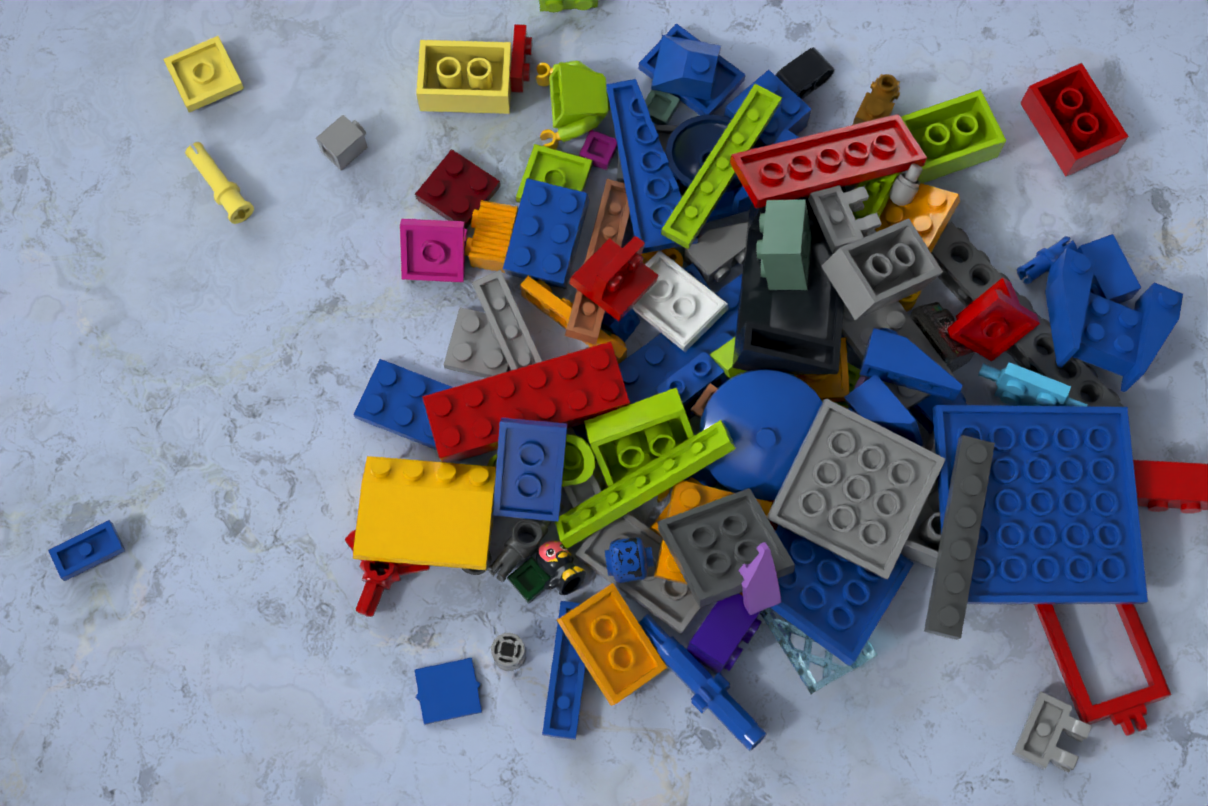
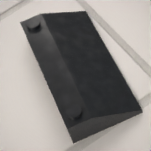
(788, 327)

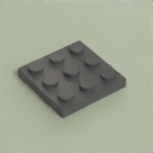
(717, 540)

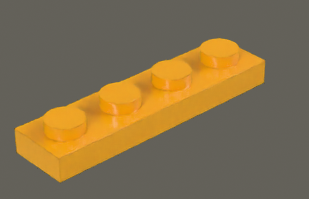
(559, 310)

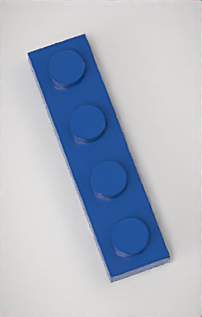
(564, 685)

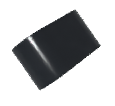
(806, 73)

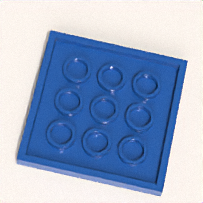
(833, 597)

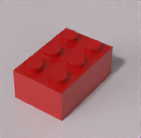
(1073, 119)

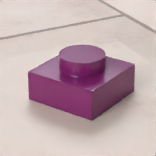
(599, 149)

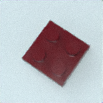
(457, 188)

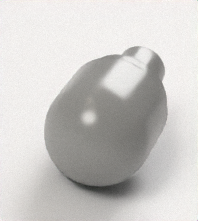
(906, 186)

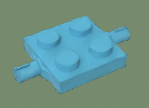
(1027, 388)

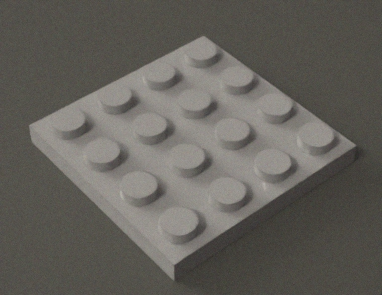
(855, 488)

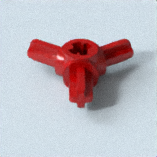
(377, 584)

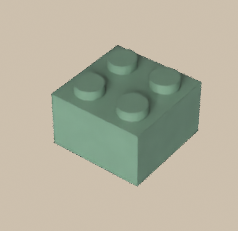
(785, 244)

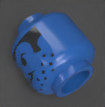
(628, 560)

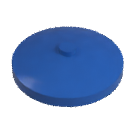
(768, 421)

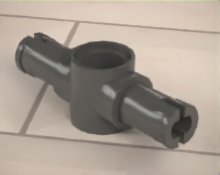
(517, 550)

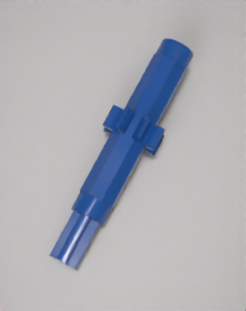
(708, 690)

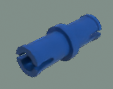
(1044, 260)

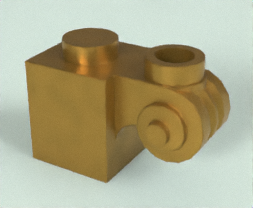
(880, 101)

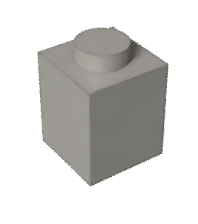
(342, 141)

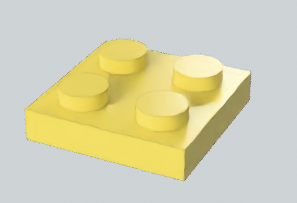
(203, 74)

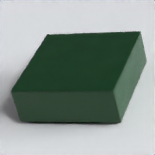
(529, 580)

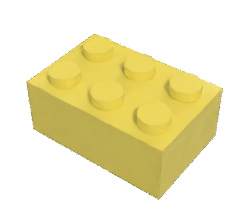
(464, 76)

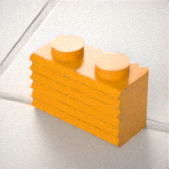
(491, 235)

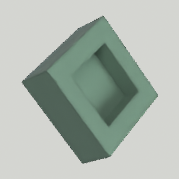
(661, 106)

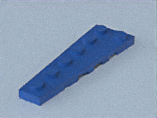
(645, 168)

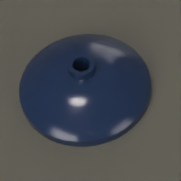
(691, 145)

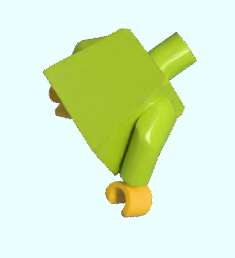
(577, 99)

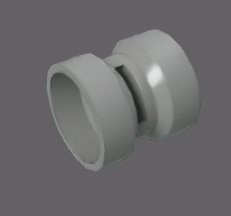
(511, 657)

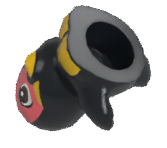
(558, 563)

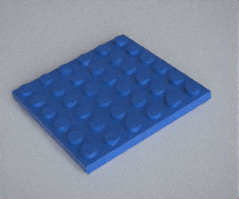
(1056, 503)

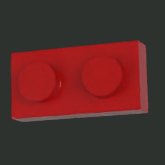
(519, 68)

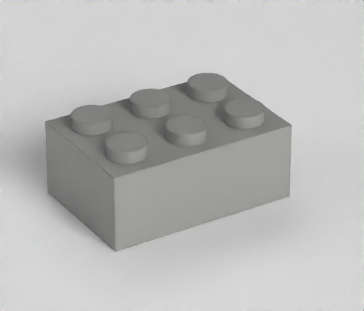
(881, 268)

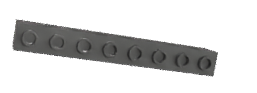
(977, 265)

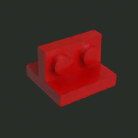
(615, 277)
(993, 321)

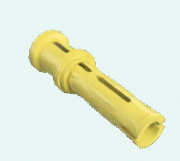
(225, 192)

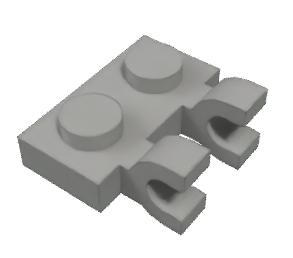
(836, 218)
(1043, 730)

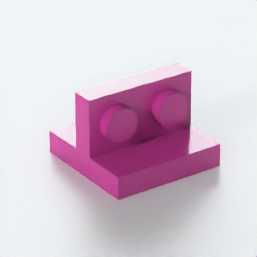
(432, 250)

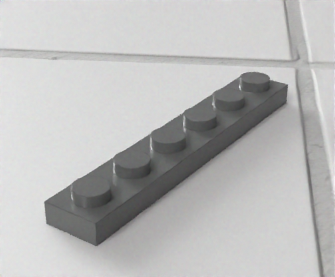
(959, 538)

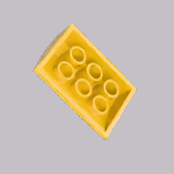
(425, 513)

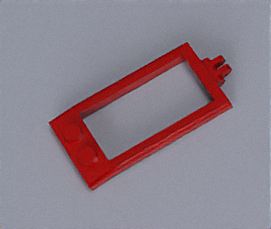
(1122, 708)

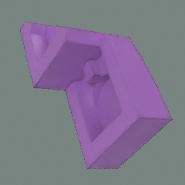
(760, 582)

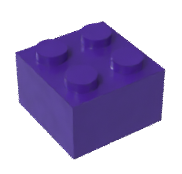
(722, 632)

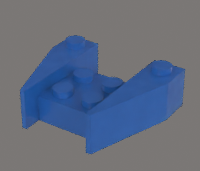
(1101, 329)

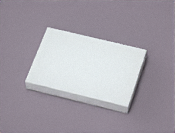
(679, 303)

